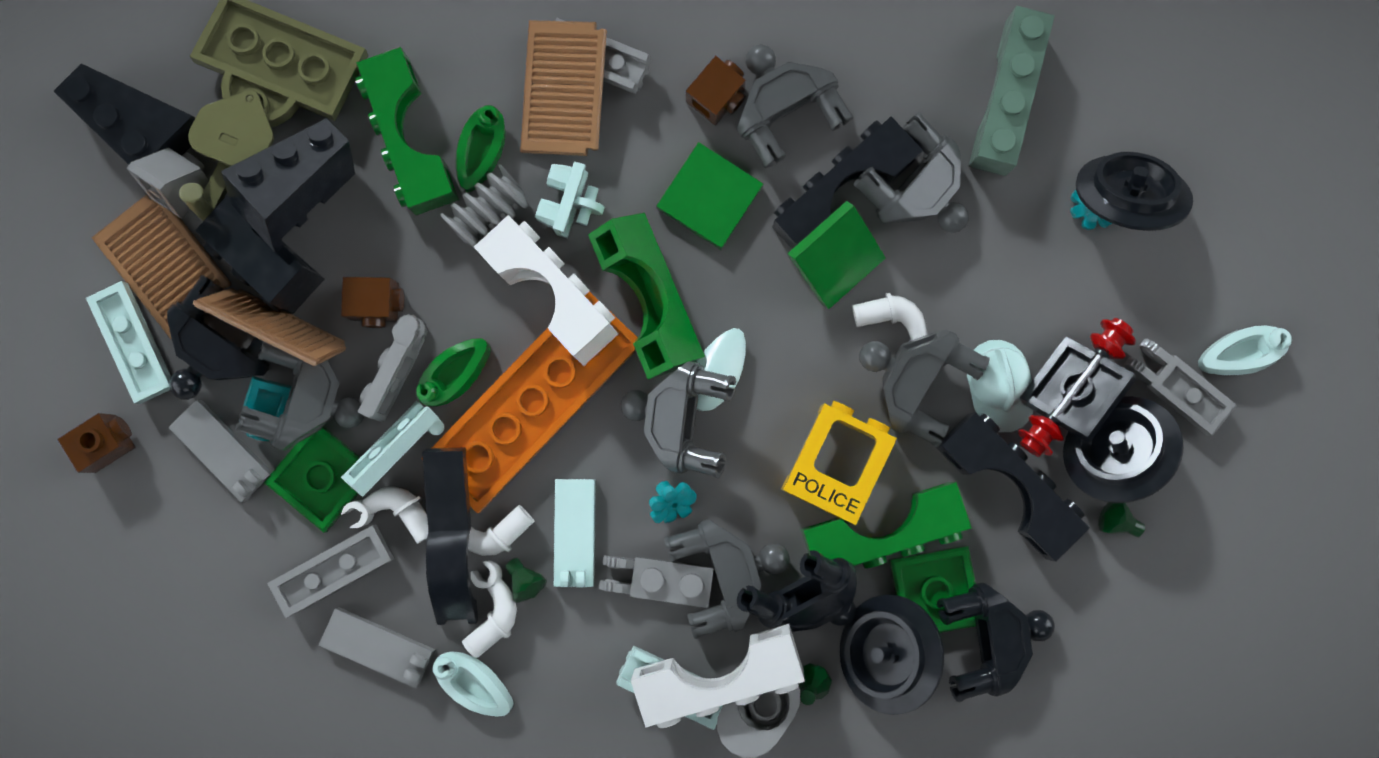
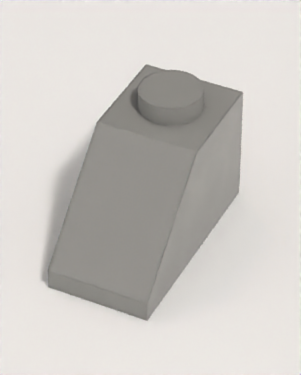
(163, 176)

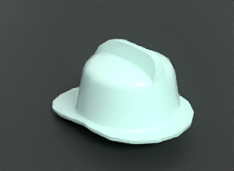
(1001, 385)

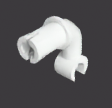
(894, 309)
(399, 501)
(502, 536)
(500, 619)

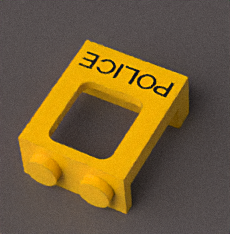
(825, 492)

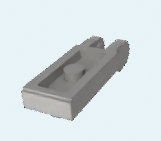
(393, 368)
(1182, 389)
(662, 580)

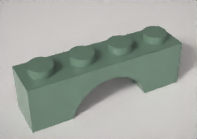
(1013, 92)

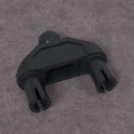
(206, 349)
(810, 602)
(1002, 638)

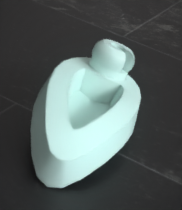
(1245, 351)
(723, 357)
(472, 684)

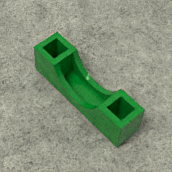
(392, 88)
(632, 253)
(932, 516)

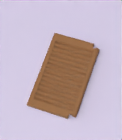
(563, 88)
(157, 256)
(272, 327)

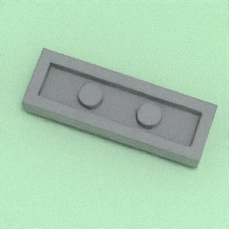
(330, 571)

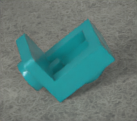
(267, 398)

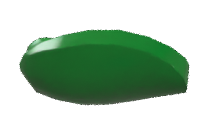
(479, 147)
(453, 372)

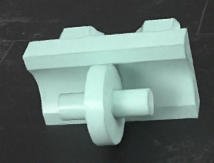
(561, 215)

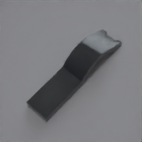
(448, 534)

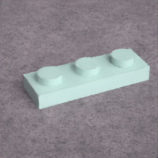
(130, 342)

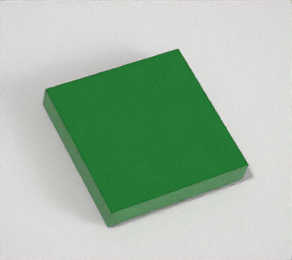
(709, 196)
(837, 255)
(312, 478)
(932, 577)

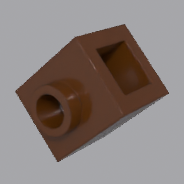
(717, 90)
(371, 300)
(97, 442)

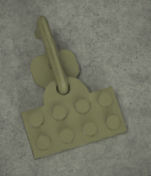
(267, 60)

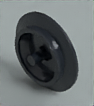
(1134, 191)
(1129, 454)
(892, 654)

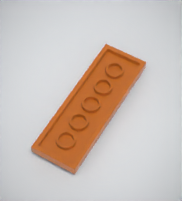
(529, 408)

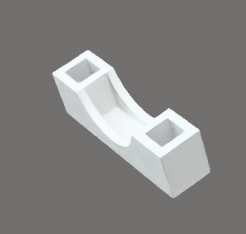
(576, 322)
(669, 692)

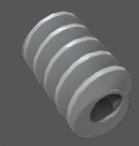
(486, 208)

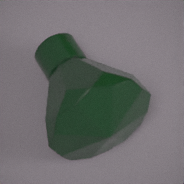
(1119, 519)
(525, 582)
(816, 684)

